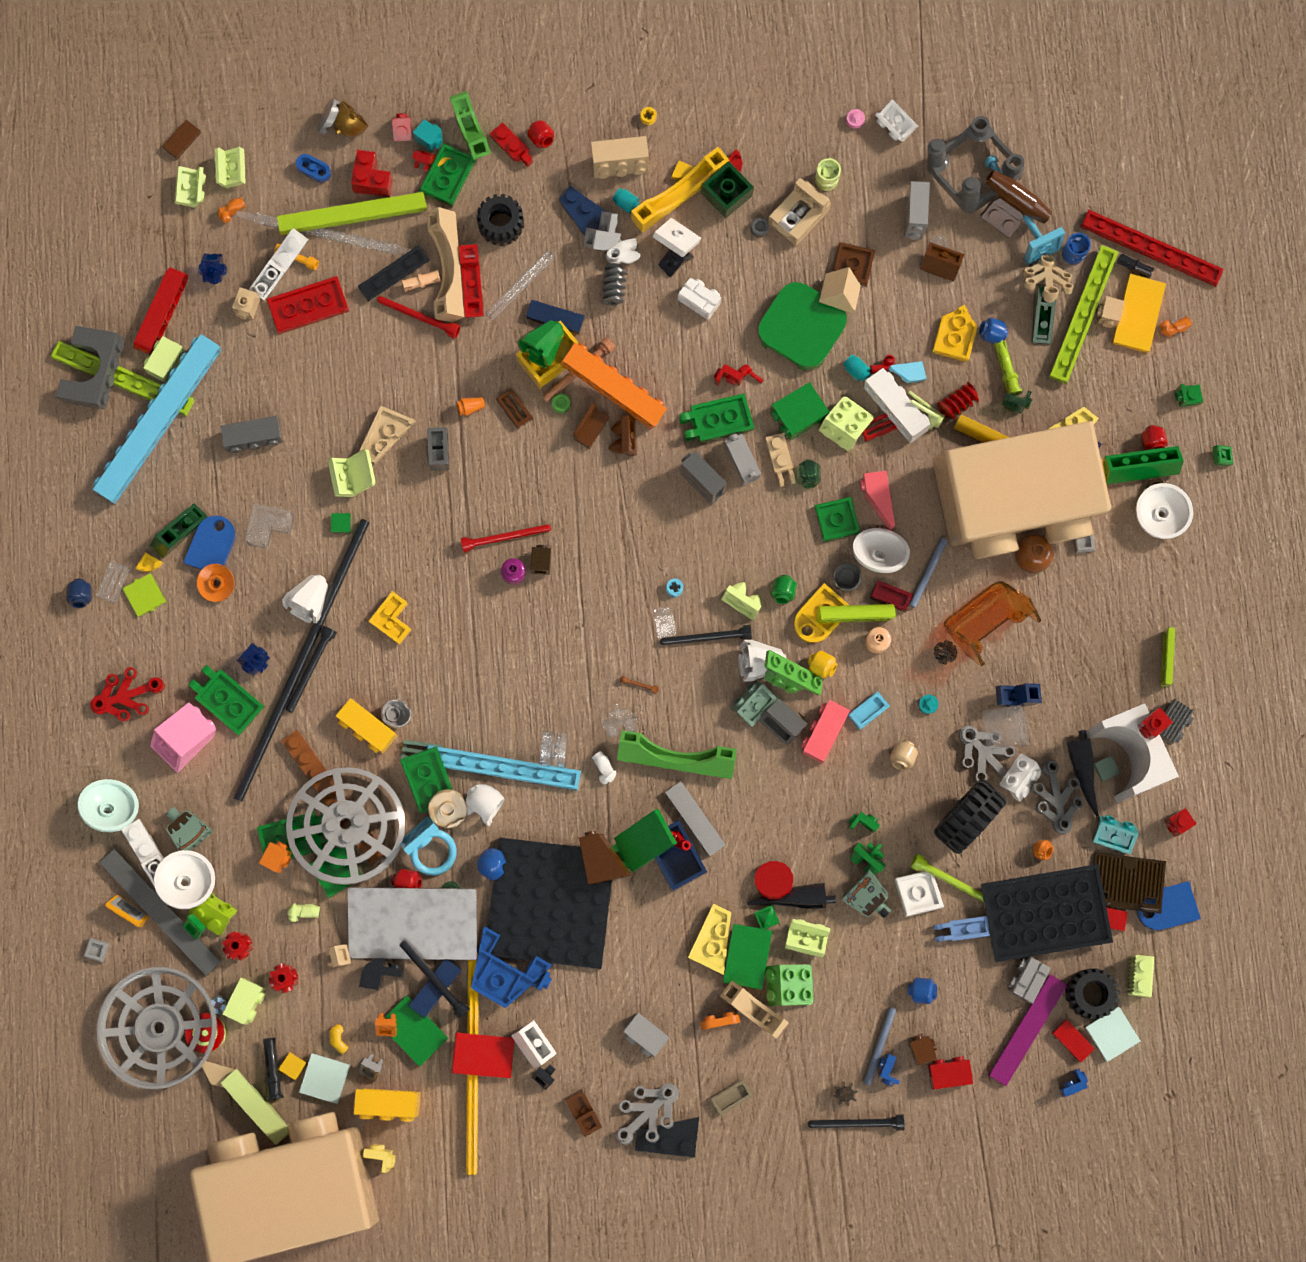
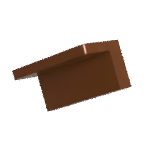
(942, 261)
(590, 426)

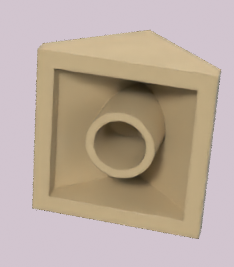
(840, 290)

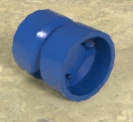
(1076, 248)

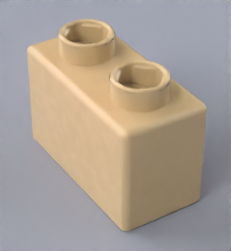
(1021, 486)
(283, 1195)

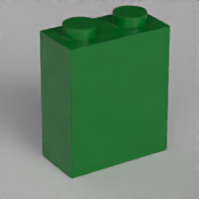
(799, 411)

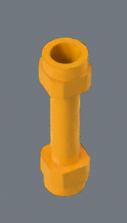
(310, 263)

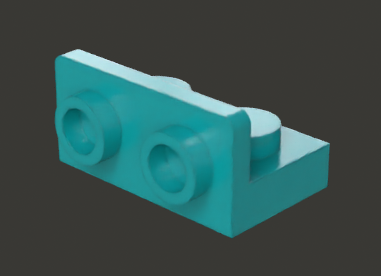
(1115, 834)

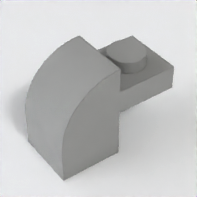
(605, 237)

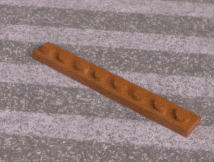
(312, 767)

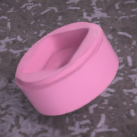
(855, 119)

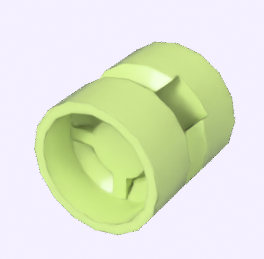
(827, 174)

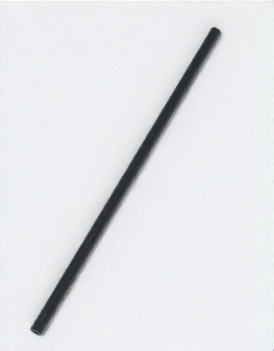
(300, 662)

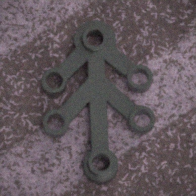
(1056, 799)

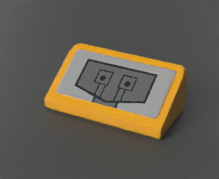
(127, 910)

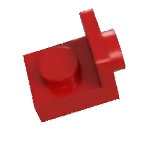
(732, 376)

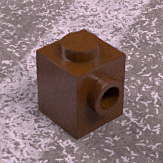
(922, 1049)

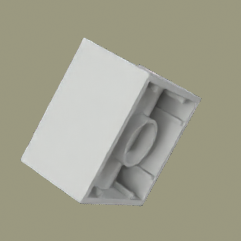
(1148, 758)

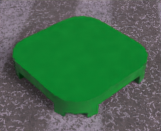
(801, 326)

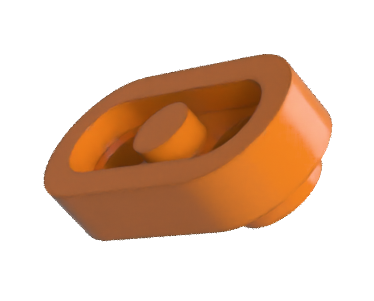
(711, 1022)

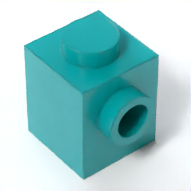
(428, 135)

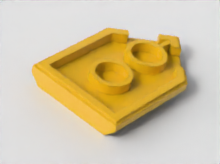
(956, 335)

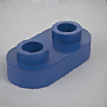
(314, 168)

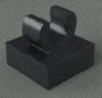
(543, 1077)

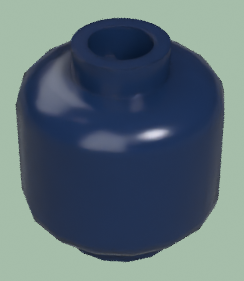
(78, 593)

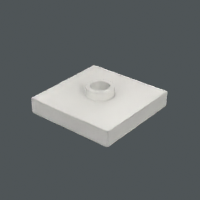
(676, 237)
(918, 893)

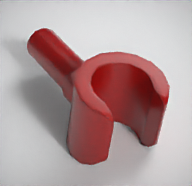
(746, 369)

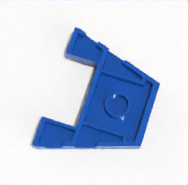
(497, 978)

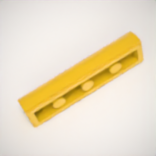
(977, 430)

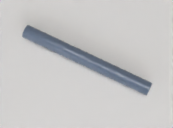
(928, 572)
(879, 1046)

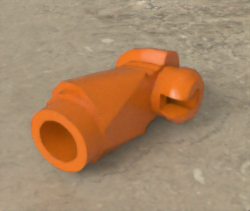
(230, 209)
(1177, 327)

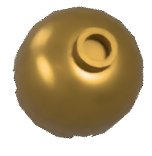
(348, 121)

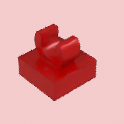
(424, 157)

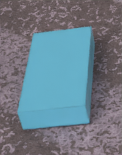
(868, 710)

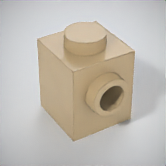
(246, 303)
(1110, 312)

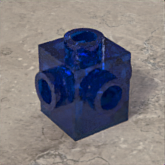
(212, 268)
(253, 659)

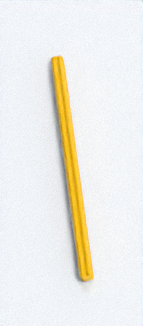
(472, 1080)

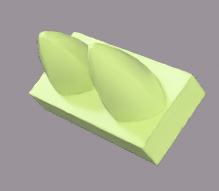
(737, 599)

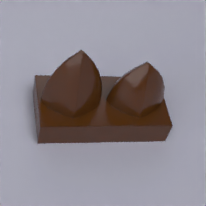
(627, 429)

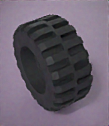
(970, 816)

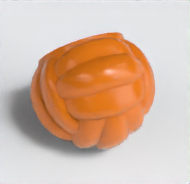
(1042, 849)

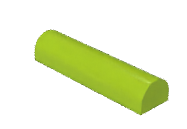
(855, 613)

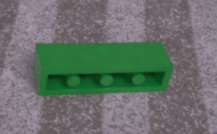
(1143, 465)

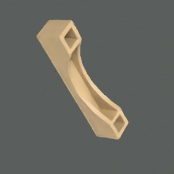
(443, 229)

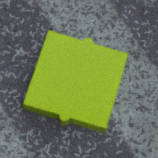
(144, 595)

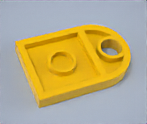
(807, 615)

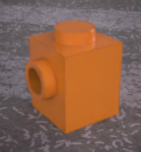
(276, 857)

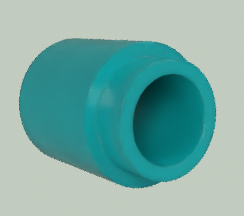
(626, 200)
(857, 368)

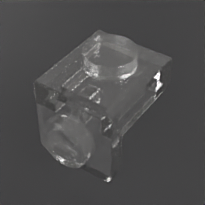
(664, 622)

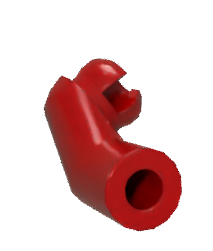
(886, 363)

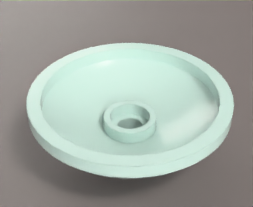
(111, 797)

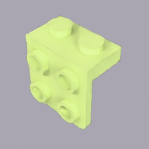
(846, 423)
(351, 474)

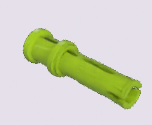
(1009, 376)

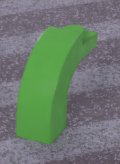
(469, 126)

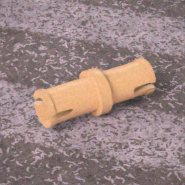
(421, 280)

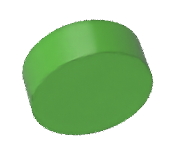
(561, 403)

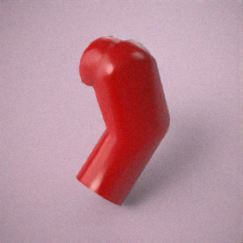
(681, 842)

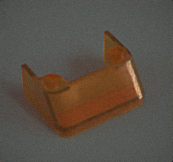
(986, 614)

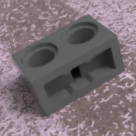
(438, 448)

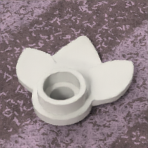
(624, 251)

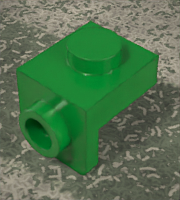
(867, 821)

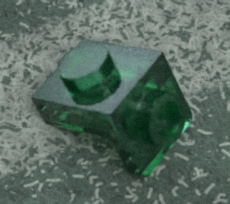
(1015, 403)

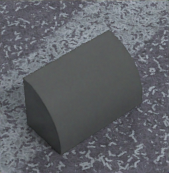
(782, 721)

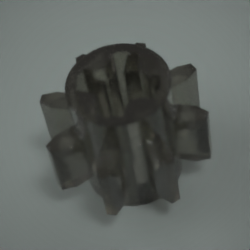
(945, 652)
(849, 1097)

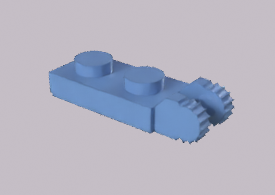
(964, 929)

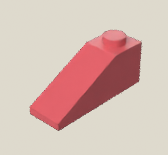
(878, 495)

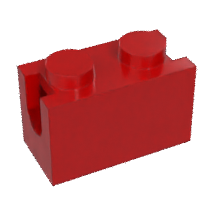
(950, 1074)

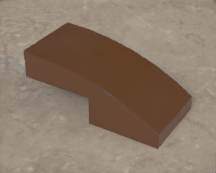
(583, 1113)

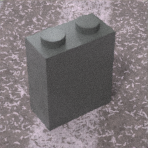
(702, 477)

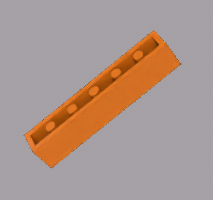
(613, 386)

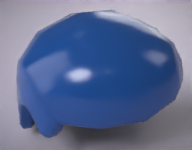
(491, 863)

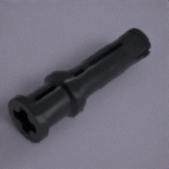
(272, 1079)

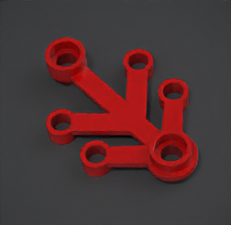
(123, 696)

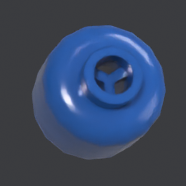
(993, 330)
(923, 990)

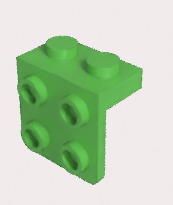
(789, 985)

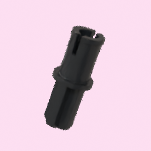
(1135, 265)

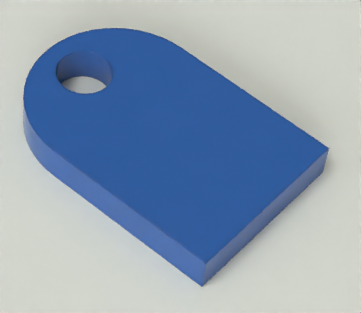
(209, 544)
(1177, 908)

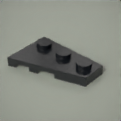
(677, 1140)

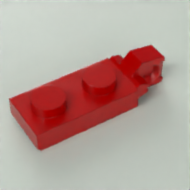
(511, 144)

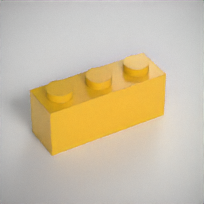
(366, 726)

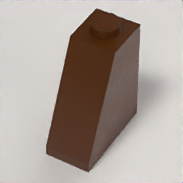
(600, 859)

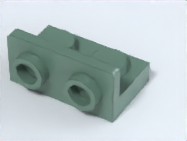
(753, 702)

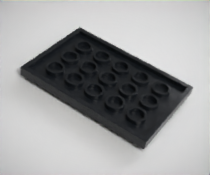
(1046, 913)

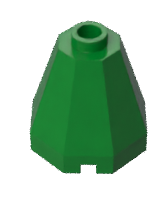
(542, 343)

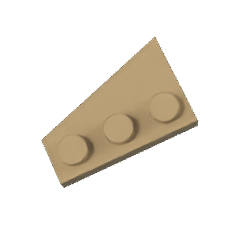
(385, 432)

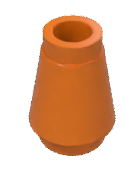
(467, 406)

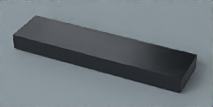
(393, 273)

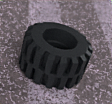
(495, 206)
(1108, 988)

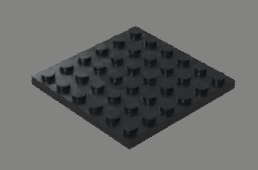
(548, 906)

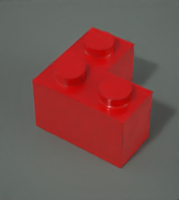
(368, 179)

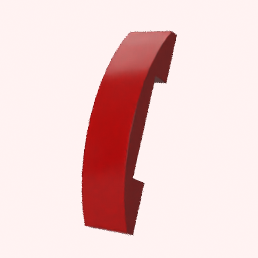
(471, 281)

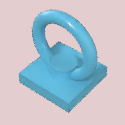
(419, 838)

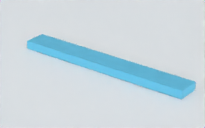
(509, 768)

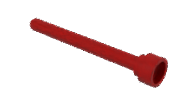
(452, 330)
(469, 543)

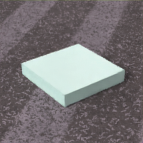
(1112, 1034)
(324, 1078)

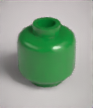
(783, 589)

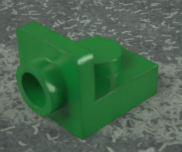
(1188, 395)

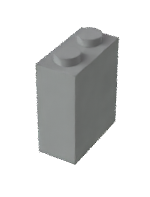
(917, 210)

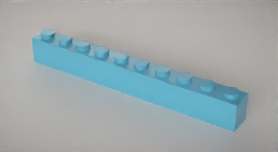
(157, 419)

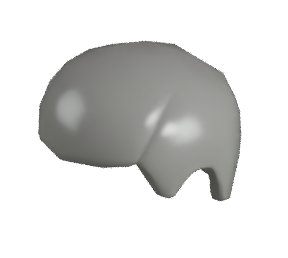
(395, 714)

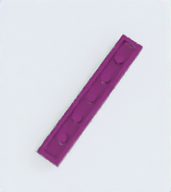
(1027, 1030)

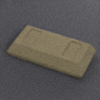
(731, 1097)

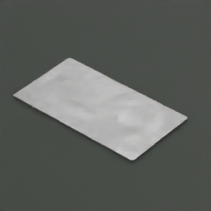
(431, 920)

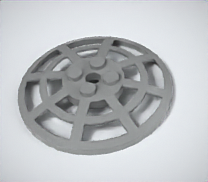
(349, 837)
(145, 1028)

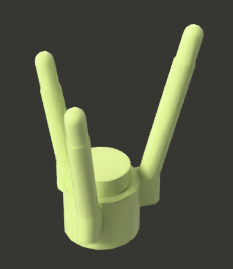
(934, 415)

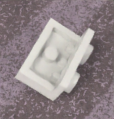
(896, 121)
(1021, 777)

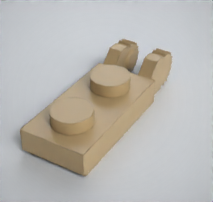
(780, 457)

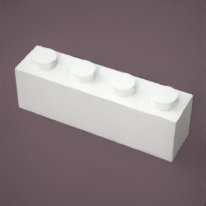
(897, 405)

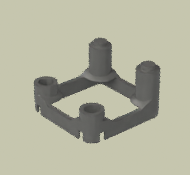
(970, 197)

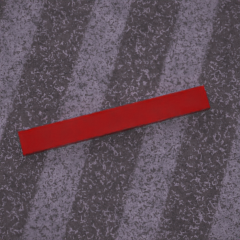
(1152, 248)

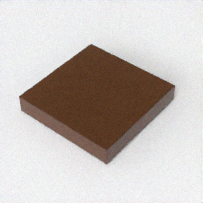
(857, 259)

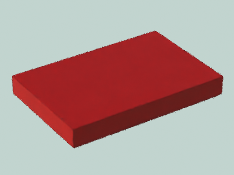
(482, 1055)

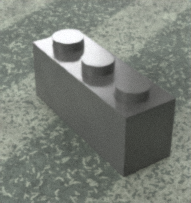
(251, 434)

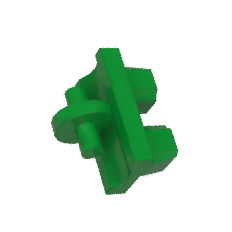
(861, 852)

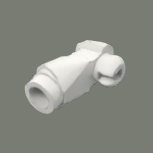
(604, 767)

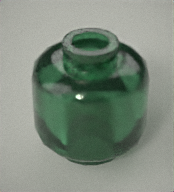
(808, 474)

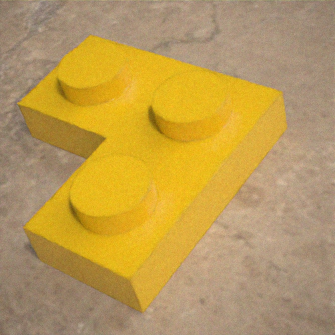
(386, 618)

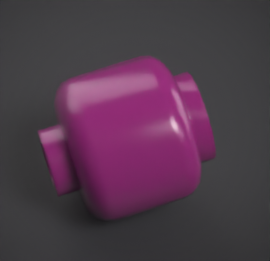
(511, 575)

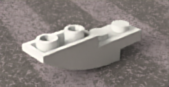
(279, 264)
(144, 847)

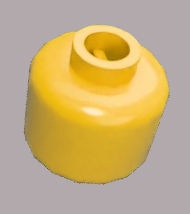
(822, 664)

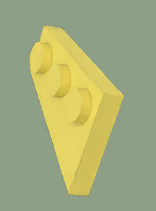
(712, 940)

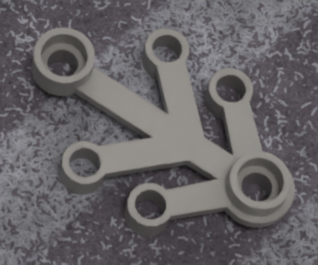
(984, 753)
(650, 1112)

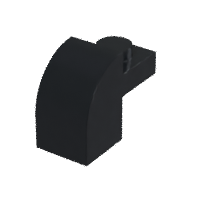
(374, 972)

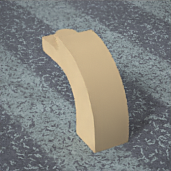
(754, 1009)

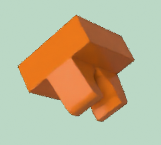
(386, 1027)

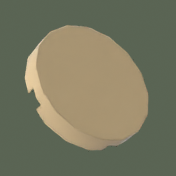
(447, 808)

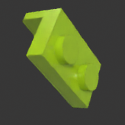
(214, 914)

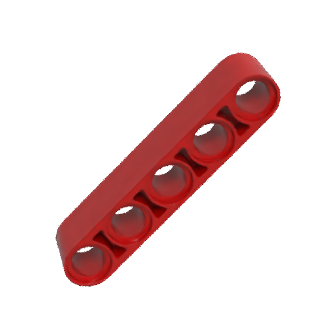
(161, 310)

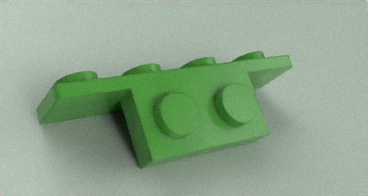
(790, 675)

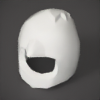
(484, 801)

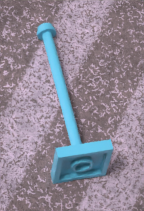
(1041, 245)

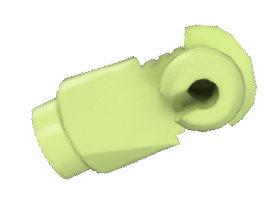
(305, 911)

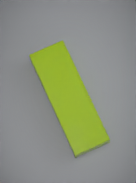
(1167, 657)

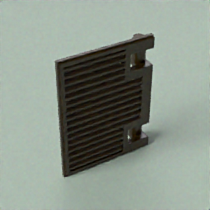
(1131, 881)

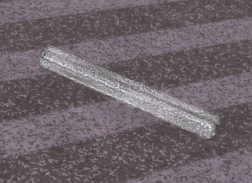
(519, 285)

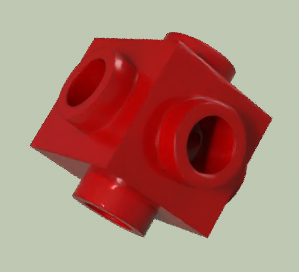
(244, 946)
(291, 978)

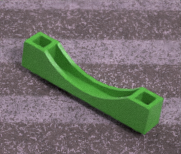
(713, 762)

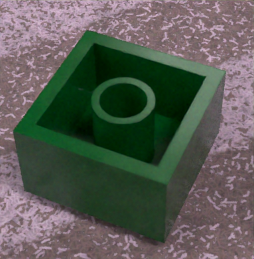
(727, 190)

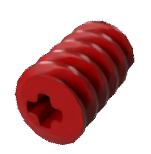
(958, 400)

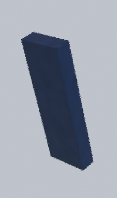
(543, 313)
(429, 994)

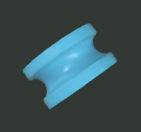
(670, 592)

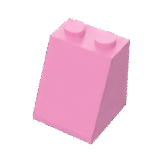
(182, 736)

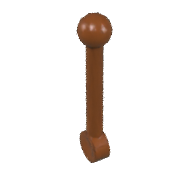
(654, 689)

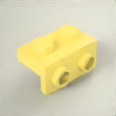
(377, 1151)

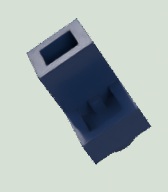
(1024, 695)

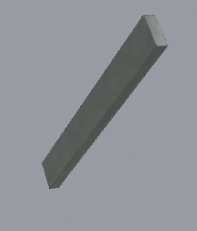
(159, 912)

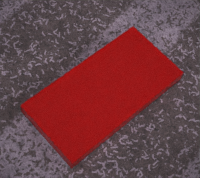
(307, 305)

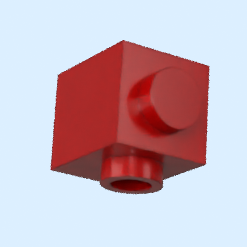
(1154, 724)
(1180, 822)

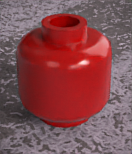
(541, 134)
(1154, 438)
(406, 879)

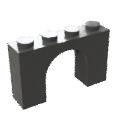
(95, 391)

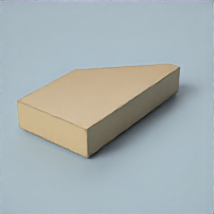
(216, 1073)

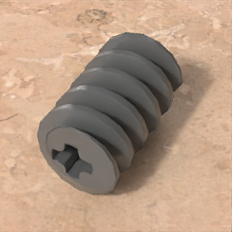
(612, 285)

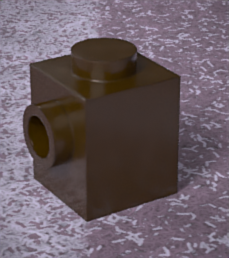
(540, 560)

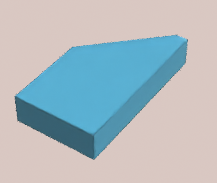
(910, 371)

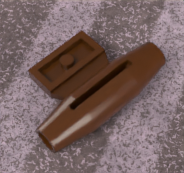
(1013, 203)

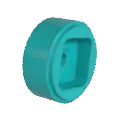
(928, 704)

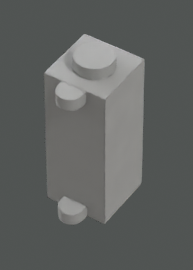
(742, 459)

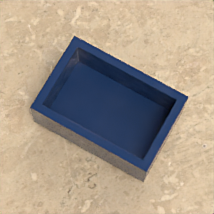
(680, 865)

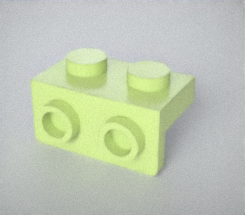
(230, 167)
(189, 186)
(807, 937)

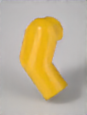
(335, 1039)

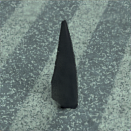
(1083, 766)
(805, 896)

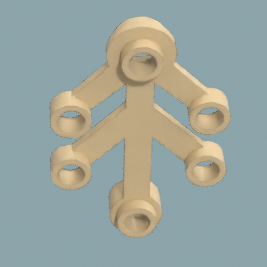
(1048, 264)

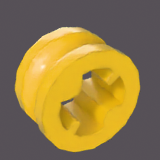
(648, 110)

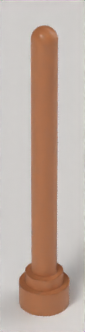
(605, 347)

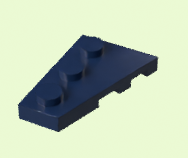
(581, 209)

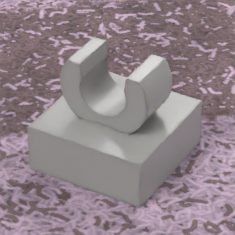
(370, 1069)

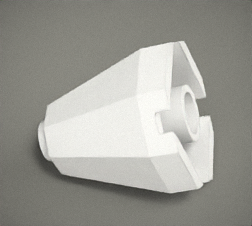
(307, 598)
(753, 659)

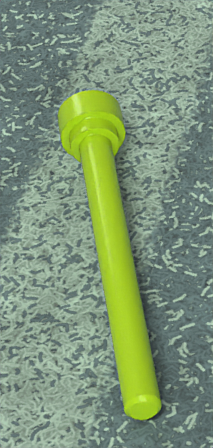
(921, 864)

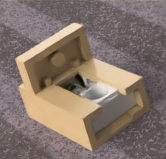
(810, 202)

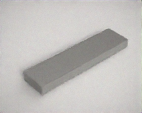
(695, 818)

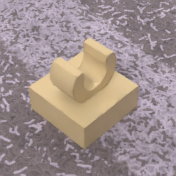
(339, 956)

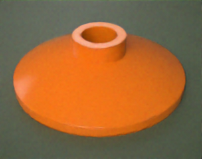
(208, 587)

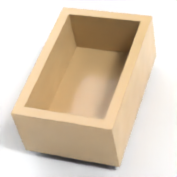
(620, 157)

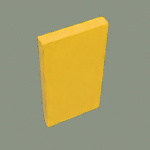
(1139, 313)

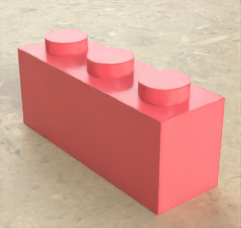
(825, 731)

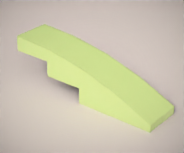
(256, 1107)

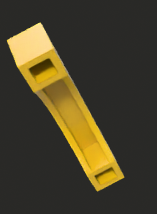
(658, 207)

